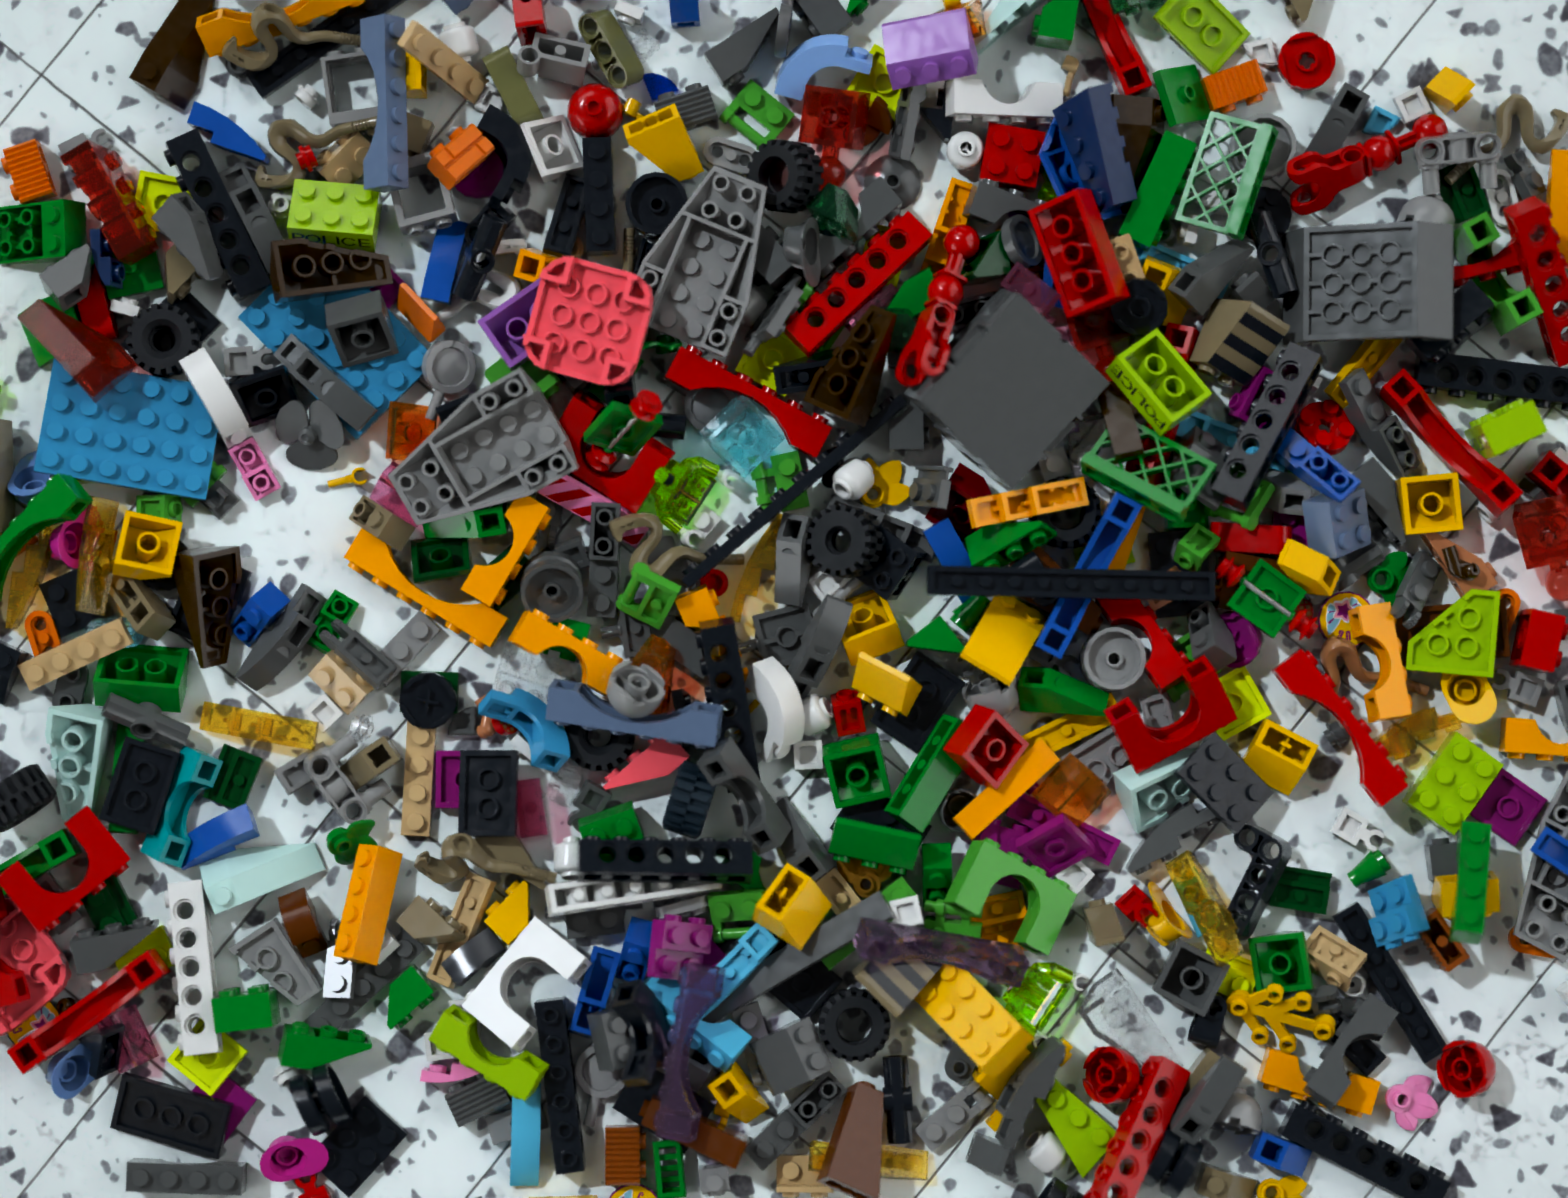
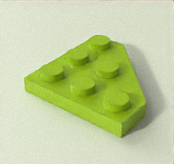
(1459, 638)

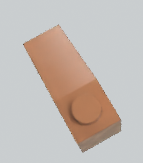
(1484, 581)

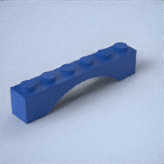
(1097, 555)

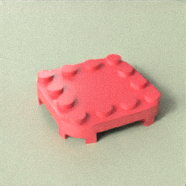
(588, 321)
(38, 957)

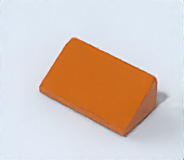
(419, 313)

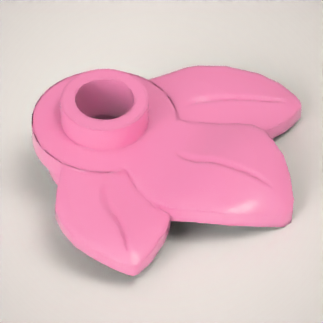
(1415, 1101)

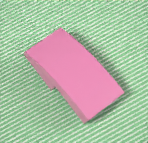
(254, 468)
(437, 1073)

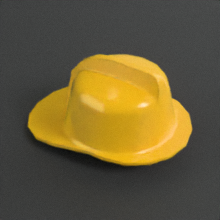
(1469, 697)
(1168, 924)

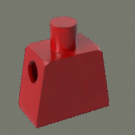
(529, 18)

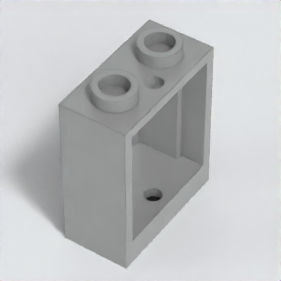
(335, 60)
(418, 224)

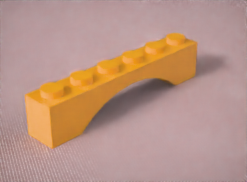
(222, 24)
(376, 557)

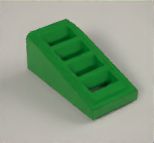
(670, 1192)

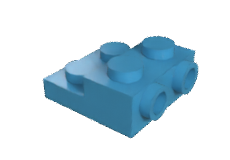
(1397, 913)

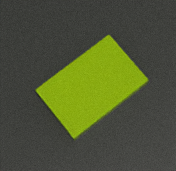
(1203, 30)

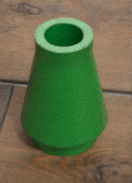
(969, 612)
(1369, 868)

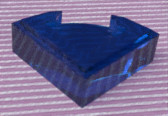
(657, 85)

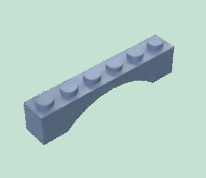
(387, 158)
(576, 704)

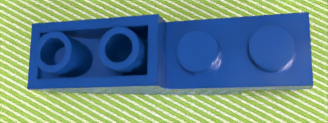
(1315, 467)

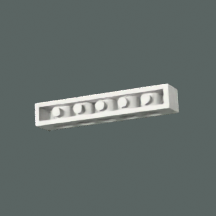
(589, 896)
(202, 952)

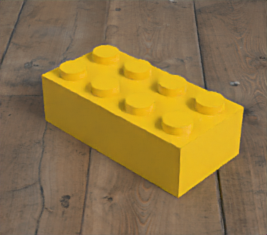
(973, 1019)

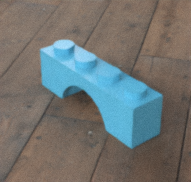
(718, 1042)

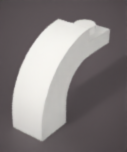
(216, 397)
(782, 705)

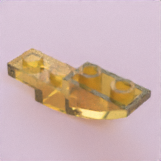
(1421, 724)
(1206, 906)

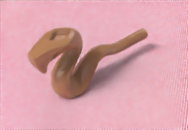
(1339, 646)

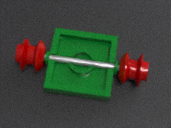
(622, 429)
(1266, 598)

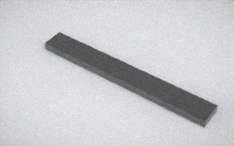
(790, 961)

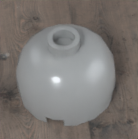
(1427, 209)
(635, 689)
(992, 694)
(1240, 1115)

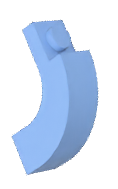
(817, 54)

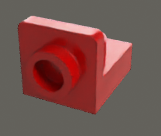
(848, 712)

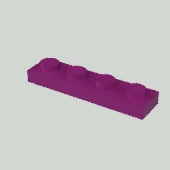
(1033, 814)

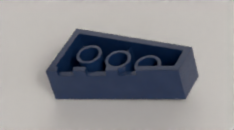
(1096, 147)

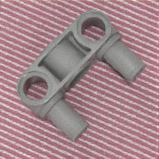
(1455, 149)
(336, 787)

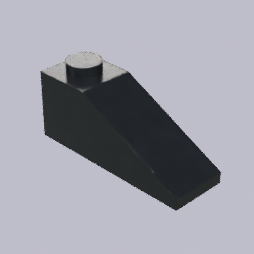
(798, 373)

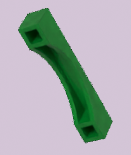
(58, 502)
(46, 854)

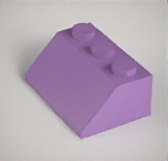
(929, 49)
(507, 325)

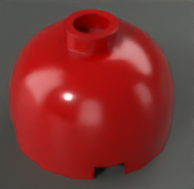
(595, 111)
(1466, 1068)
(1111, 1075)

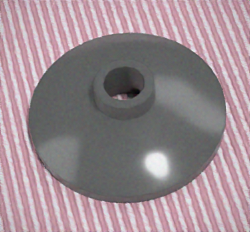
(904, 170)

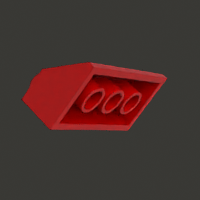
(1078, 252)

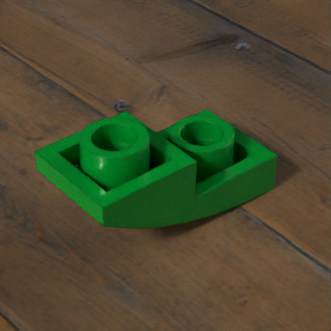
(338, 607)

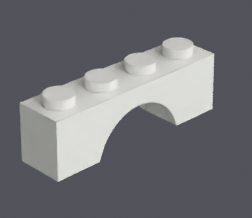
(970, 100)

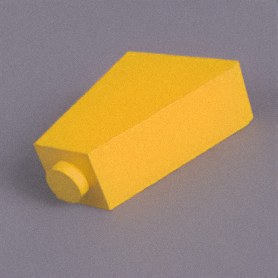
(665, 142)

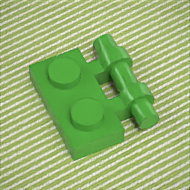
(783, 468)
(941, 923)

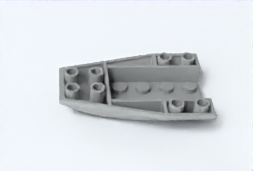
(707, 262)
(486, 453)
(1544, 902)

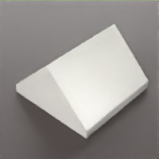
(552, 147)

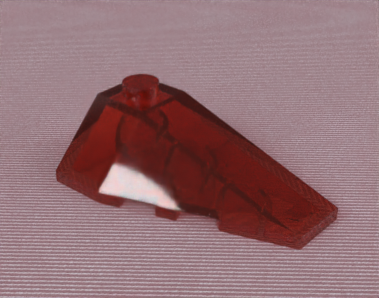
(82, 352)

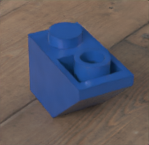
(684, 13)
(259, 613)
(635, 950)
(1279, 1153)

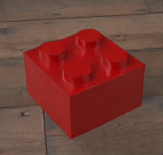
(1012, 156)
(1538, 641)
(986, 746)

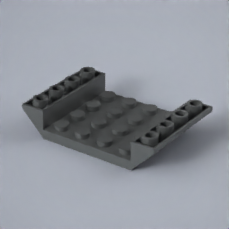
(1370, 282)

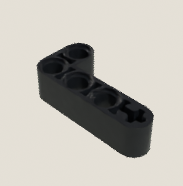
(1250, 885)

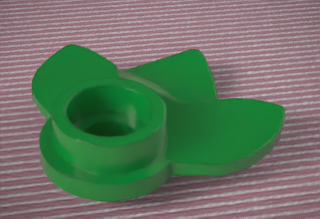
(664, 344)
(1394, 570)
(345, 842)

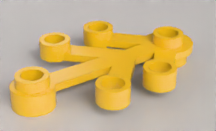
(1247, 1005)

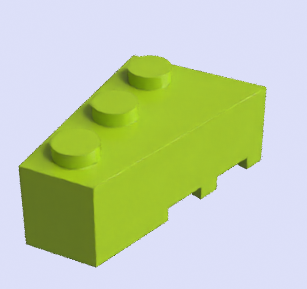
(1077, 1127)

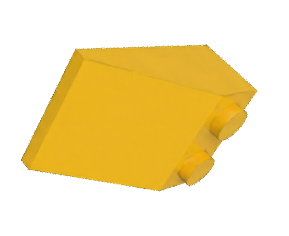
(1003, 637)

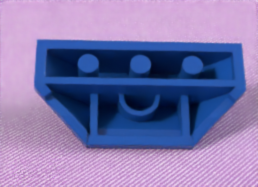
(1061, 167)

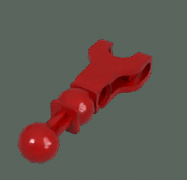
(1347, 166)
(945, 292)

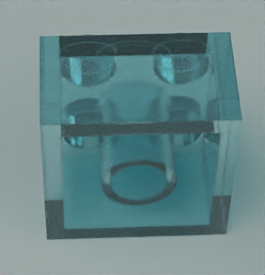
(741, 435)

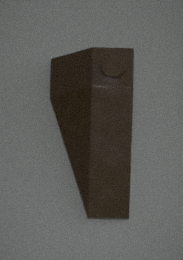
(174, 55)
(1142, 125)
(317, 270)
(854, 373)
(207, 589)

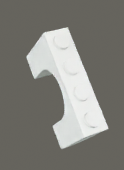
(490, 1000)

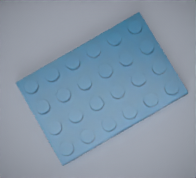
(375, 380)
(137, 436)

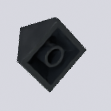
(264, 394)

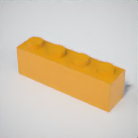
(367, 904)

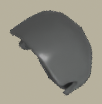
(952, 804)

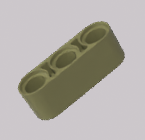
(611, 48)
(512, 86)

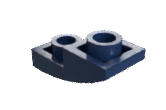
(109, 268)

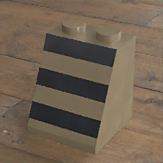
(1236, 341)
(897, 982)

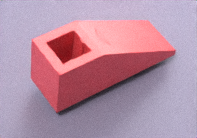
(654, 762)

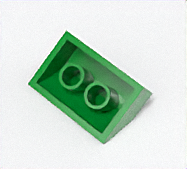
(144, 675)
(874, 845)

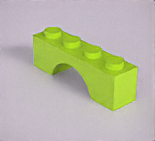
(458, 1035)

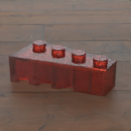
(112, 201)

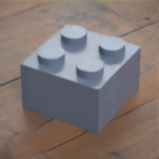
(1335, 526)

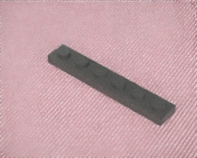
(368, 983)

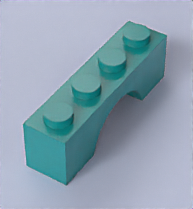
(193, 775)

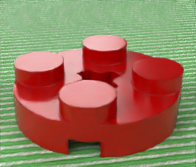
(1291, 53)
(1331, 416)

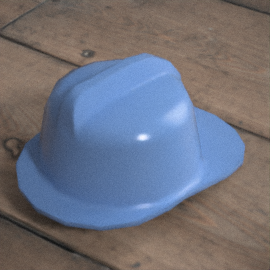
(26, 482)
(70, 1071)

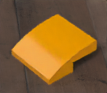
(1003, 916)

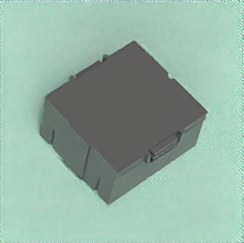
(1008, 388)

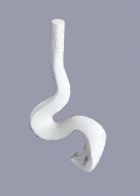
(490, 299)

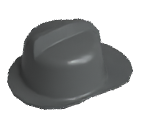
(802, 249)

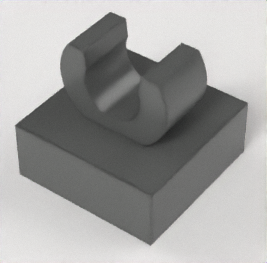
(220, 499)

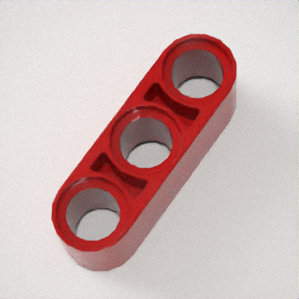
(95, 308)
(1261, 541)

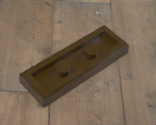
(1120, 423)

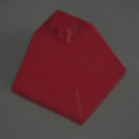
(964, 486)

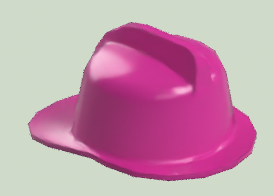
(66, 541)
(293, 1158)

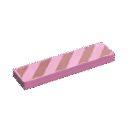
(578, 499)

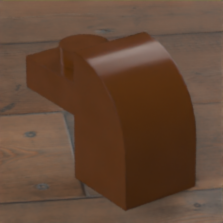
(302, 923)

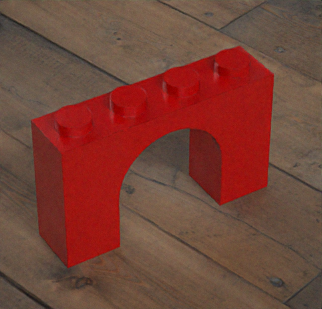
(627, 487)
(1206, 713)
(104, 859)

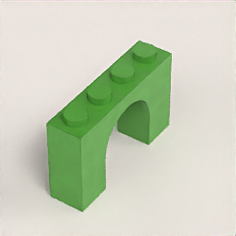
(1473, 245)
(1047, 898)

